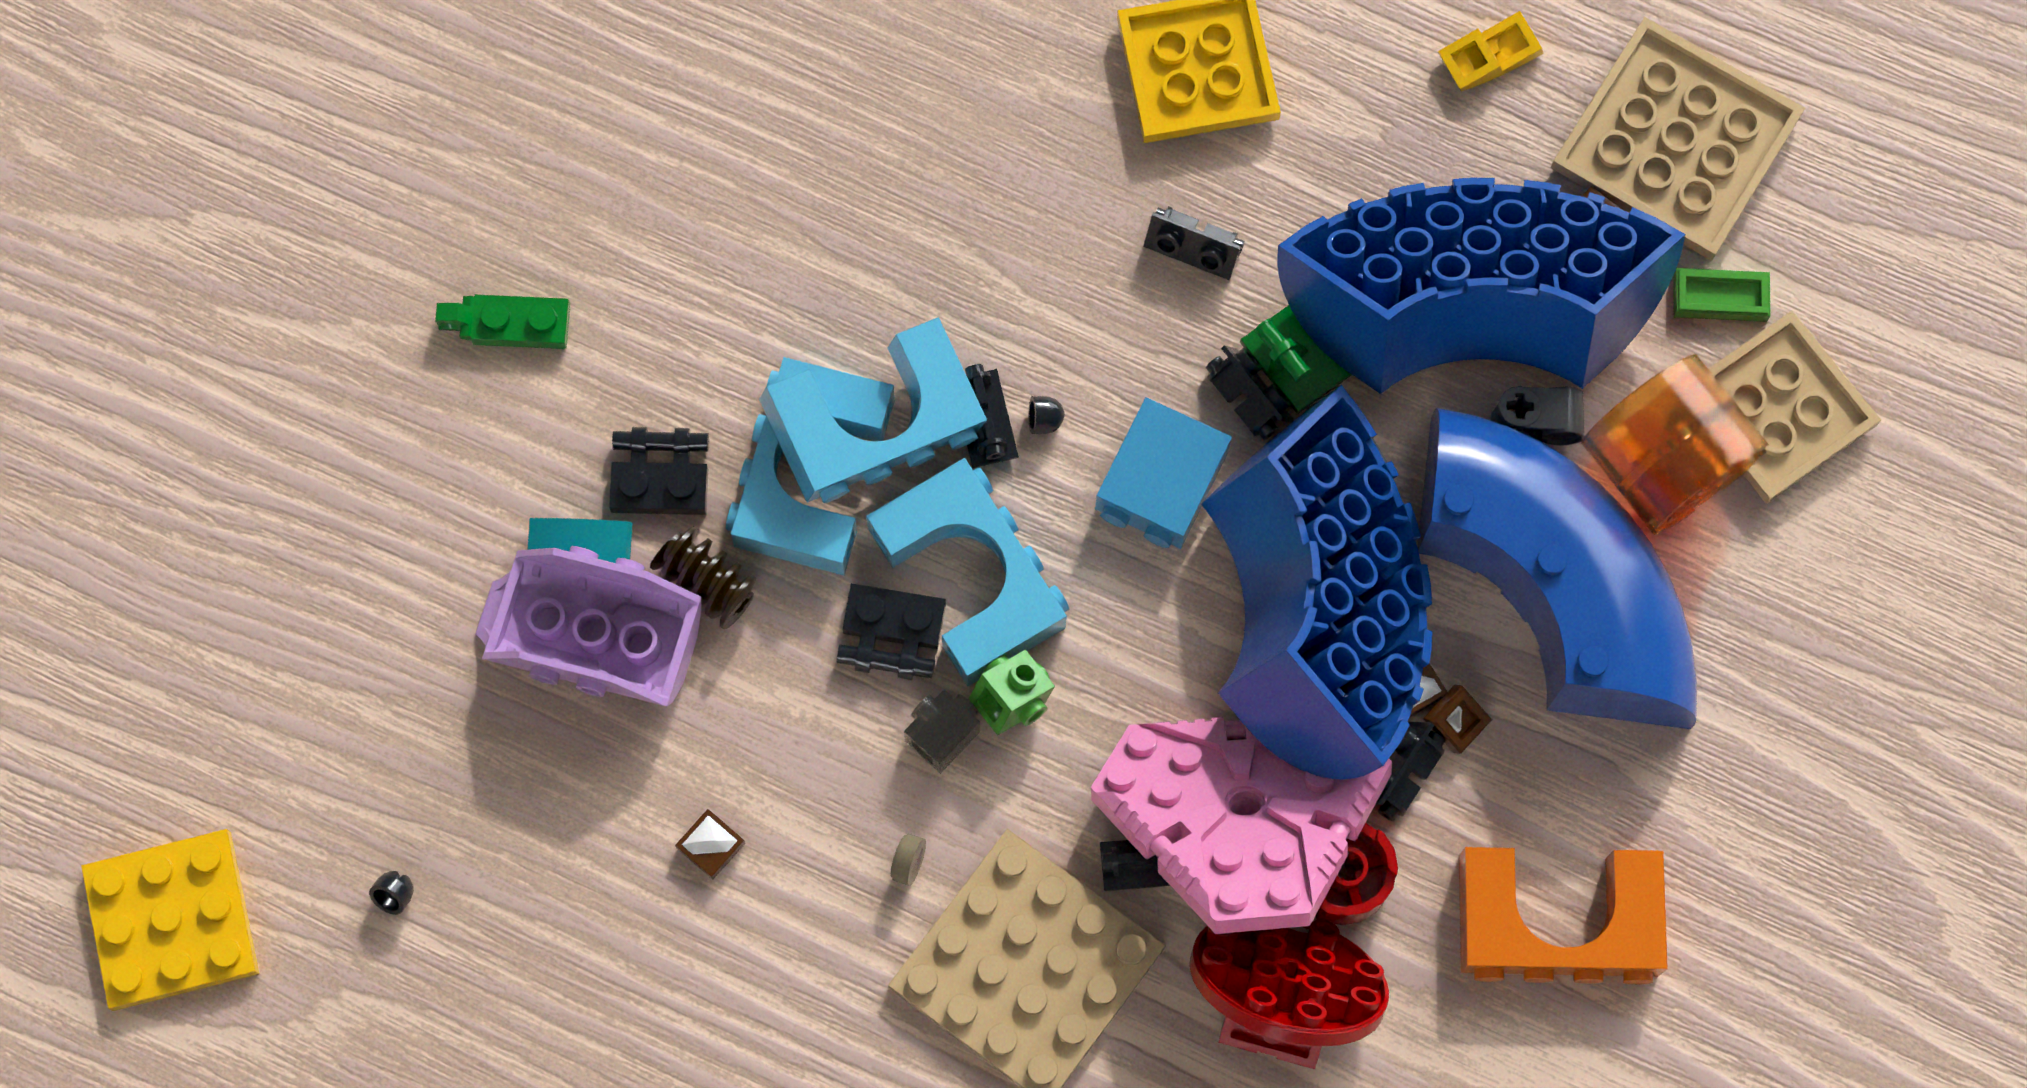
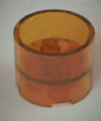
(1674, 443)

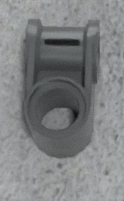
(1546, 413)

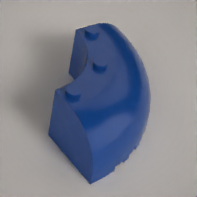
(1477, 278)
(1567, 565)
(1326, 594)

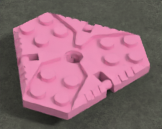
(1233, 821)

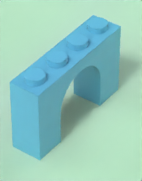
(830, 459)
(960, 506)
(773, 521)

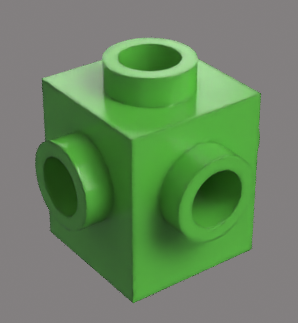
(1012, 692)

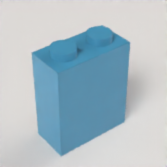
(1162, 474)

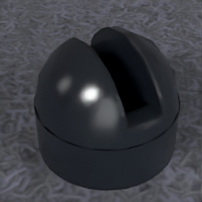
(1044, 414)
(392, 892)

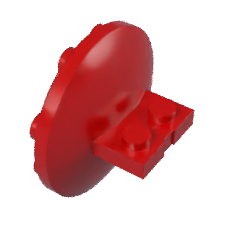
(1289, 989)

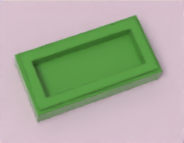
(1721, 294)

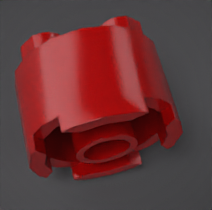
(1371, 884)

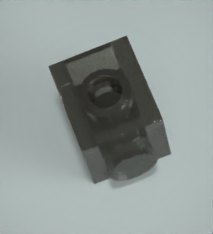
(942, 728)

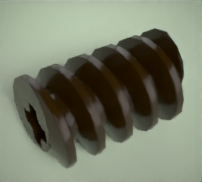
(705, 576)

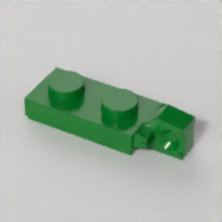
(508, 320)

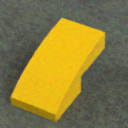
(1492, 53)

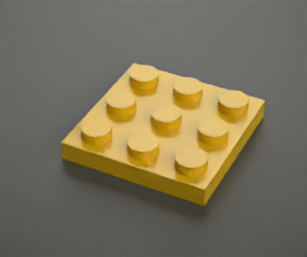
(1197, 67)
(169, 920)

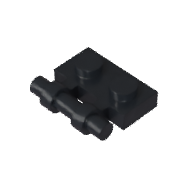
(659, 487)
(896, 618)

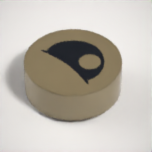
(908, 859)

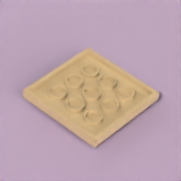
(1678, 136)
(1026, 966)

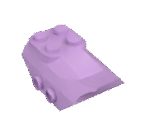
(591, 624)

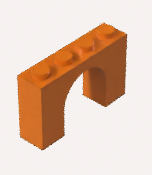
(1499, 943)

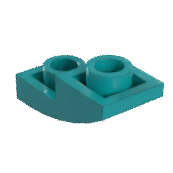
(605, 537)

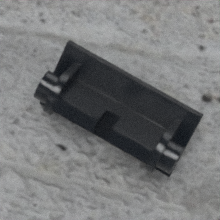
(1177, 237)
(1263, 403)
(995, 437)
(1416, 754)
(1127, 868)

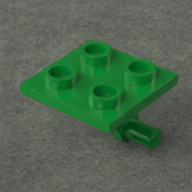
(1293, 360)

